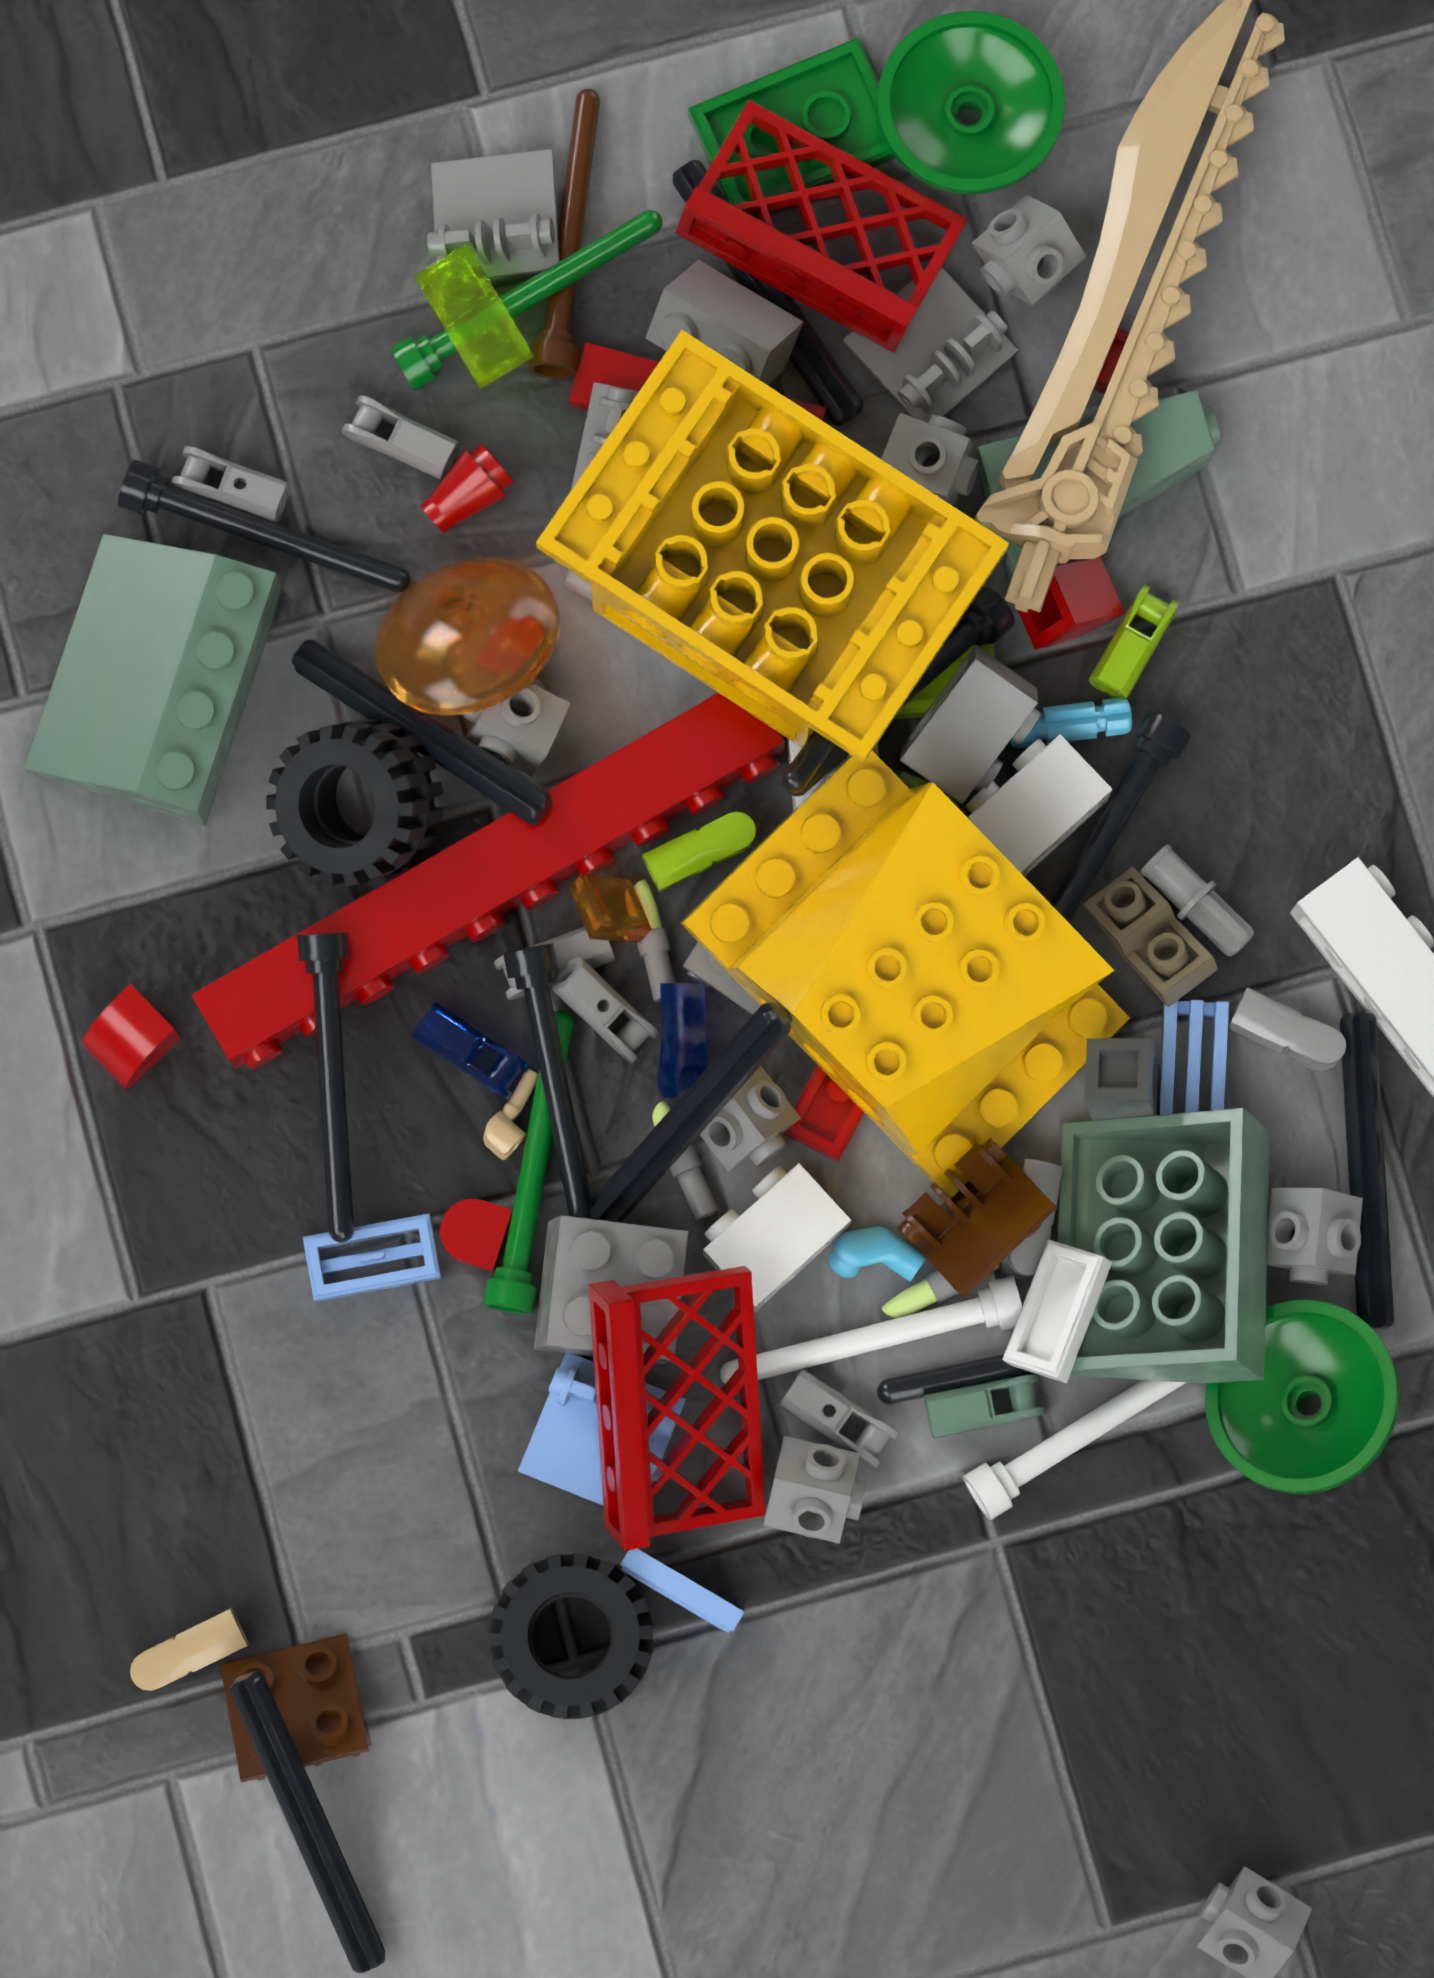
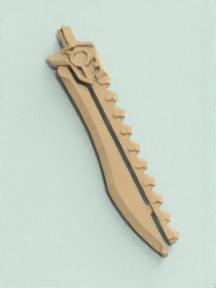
(1086, 481)

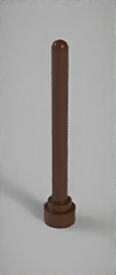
(555, 348)

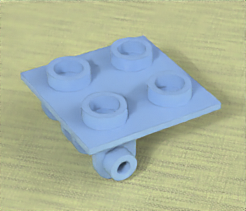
(566, 1436)

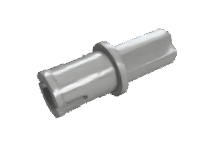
(1197, 901)

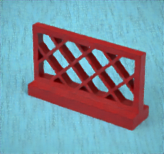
(787, 260)
(622, 1405)

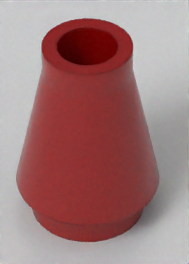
(468, 488)

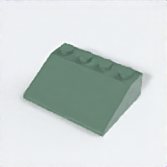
(155, 676)
(1186, 1235)

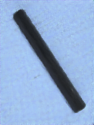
(809, 352)
(443, 744)
(692, 1113)
(1367, 1167)
(307, 1821)

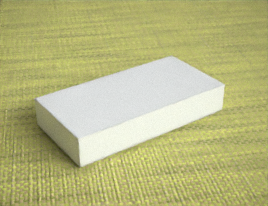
(1057, 1311)

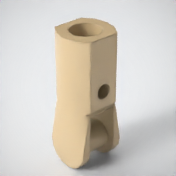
(188, 1651)

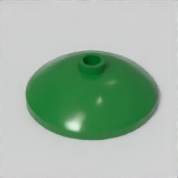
(979, 66)
(1308, 1353)

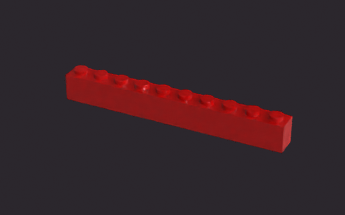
(495, 872)

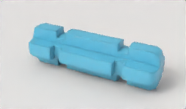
(1080, 721)

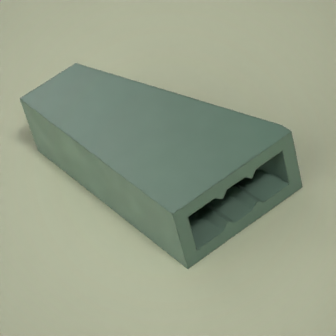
(1174, 443)

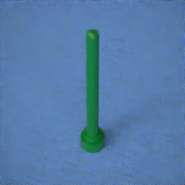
(423, 356)
(512, 1283)

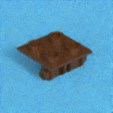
(981, 1221)
(315, 1696)

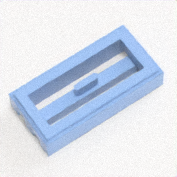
(1196, 1011)
(425, 1248)
(681, 1590)

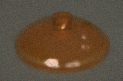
(467, 636)

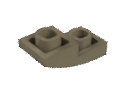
(1150, 936)

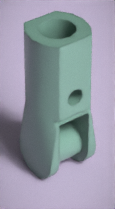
(973, 1409)

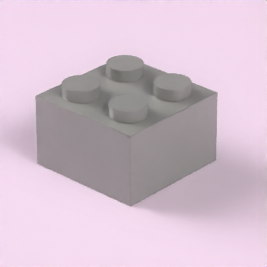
(599, 1251)

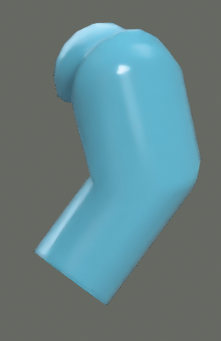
(874, 1246)

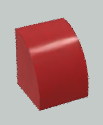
(1075, 604)
(129, 1037)

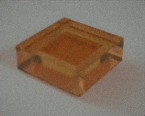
(610, 909)

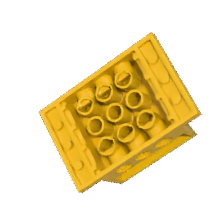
(768, 551)
(911, 963)

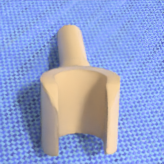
(501, 1133)

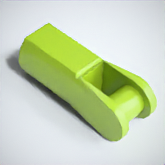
(1130, 649)
(699, 849)

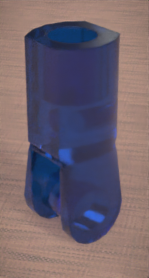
(682, 1026)
(462, 1045)

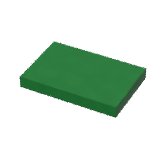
(824, 95)

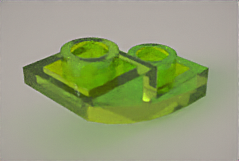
(473, 316)

